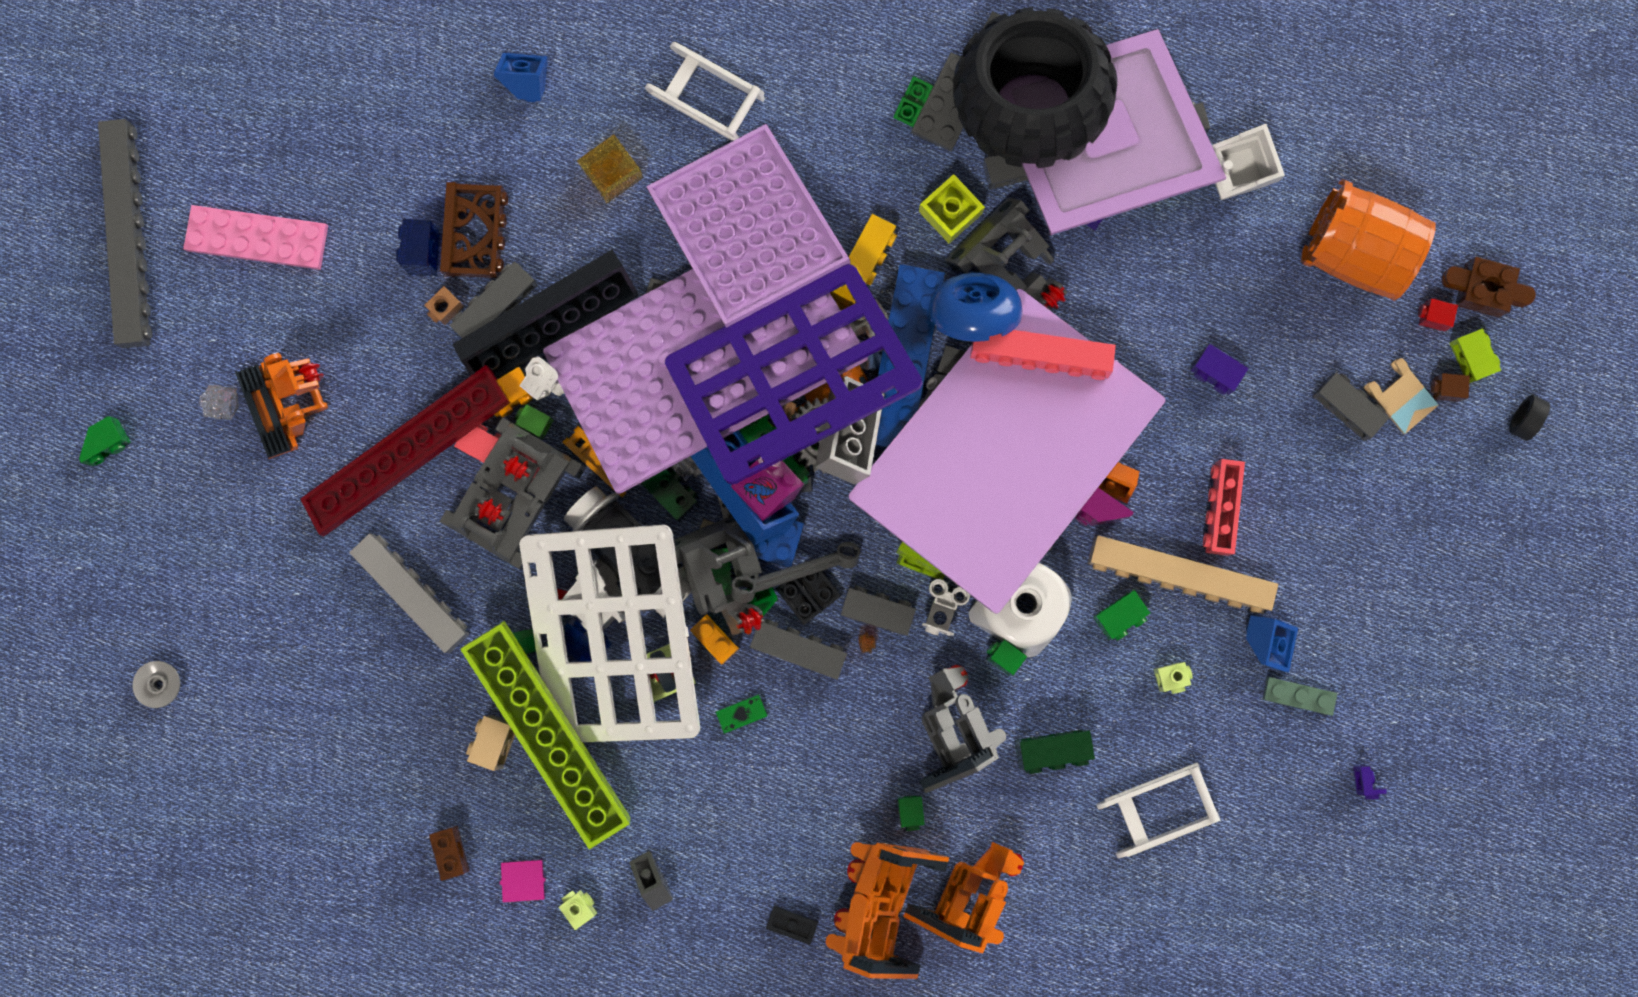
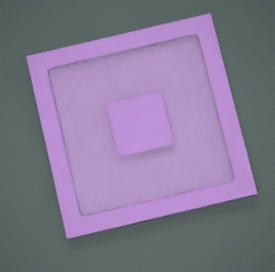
(1143, 154)

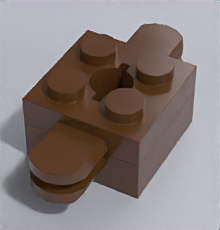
(1487, 296)

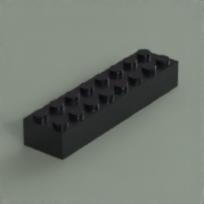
(547, 317)

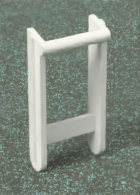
(682, 77)
(1134, 823)

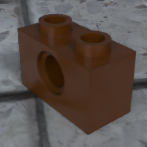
(449, 853)

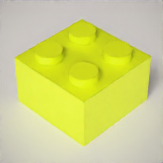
(951, 208)

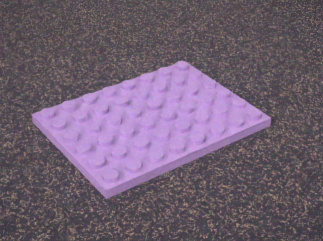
(747, 225)

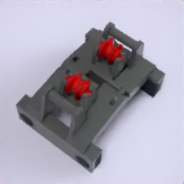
(516, 473)

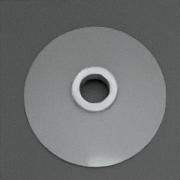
(146, 681)

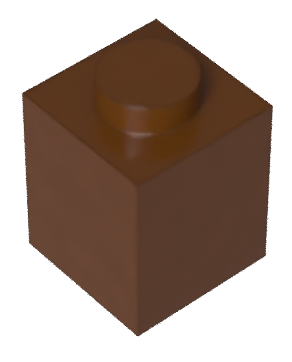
(1450, 387)

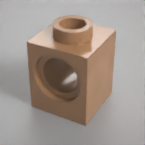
(440, 297)

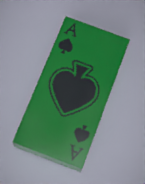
(741, 714)

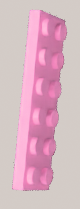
(255, 237)

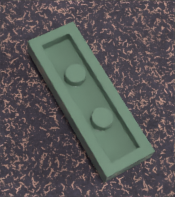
(1299, 696)

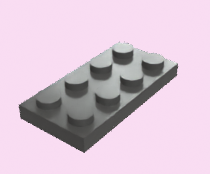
(939, 116)

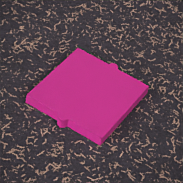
(522, 881)

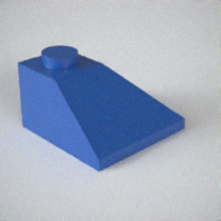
(523, 75)
(1272, 641)

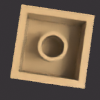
(491, 743)

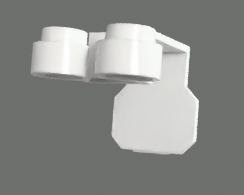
(541, 379)
(946, 603)

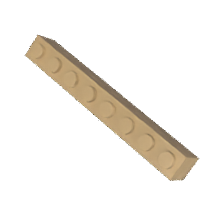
(1182, 574)

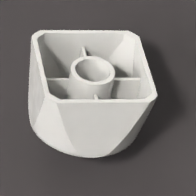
(1034, 630)

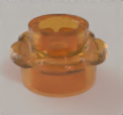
(866, 642)

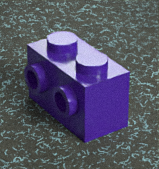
(1219, 370)

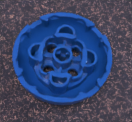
(975, 307)

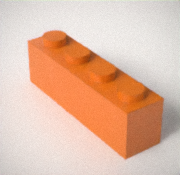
(1120, 482)

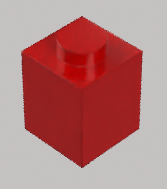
(1437, 314)

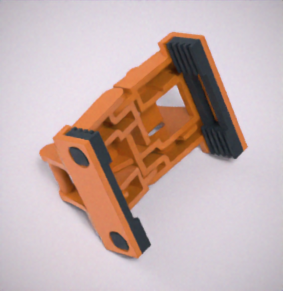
(877, 908)

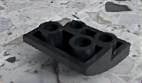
(809, 595)

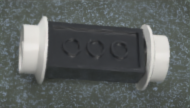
(600, 511)

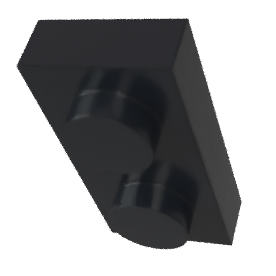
(792, 925)

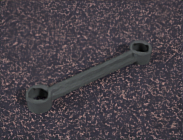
(794, 572)

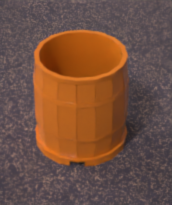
(1368, 241)

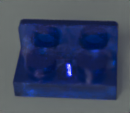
(577, 640)

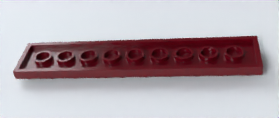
(404, 451)

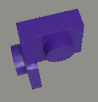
(1364, 783)

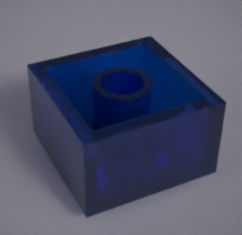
(418, 247)

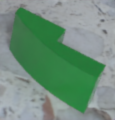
(913, 101)

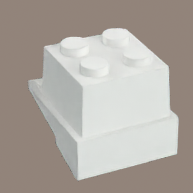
(1247, 162)
(606, 586)

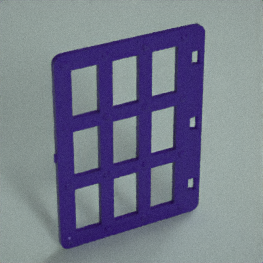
(801, 432)

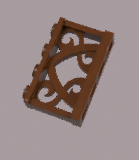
(453, 206)

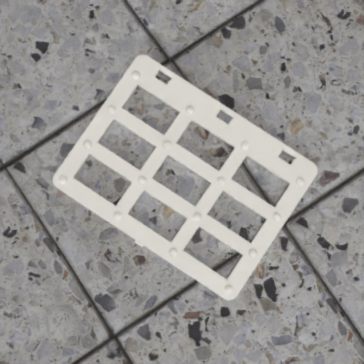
(553, 659)

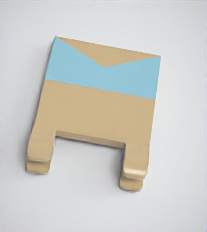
(1404, 400)

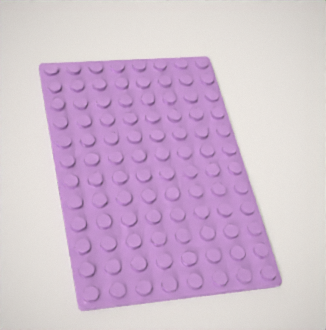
(627, 396)
(1003, 462)

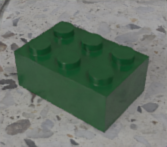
(1054, 751)

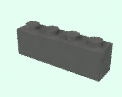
(497, 299)
(799, 650)

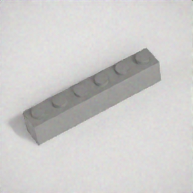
(410, 593)

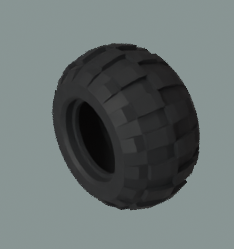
(1035, 45)

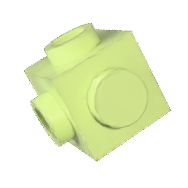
(1173, 677)
(577, 908)

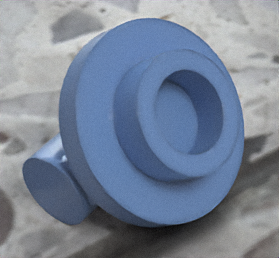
(872, 363)

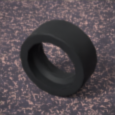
(1529, 417)

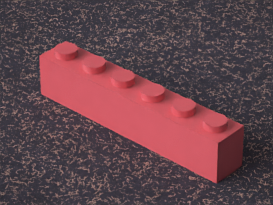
(1047, 353)

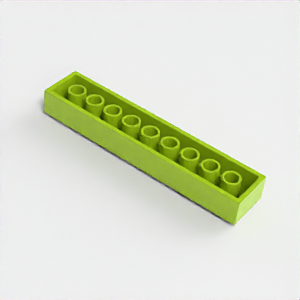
(546, 734)

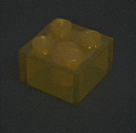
(610, 169)

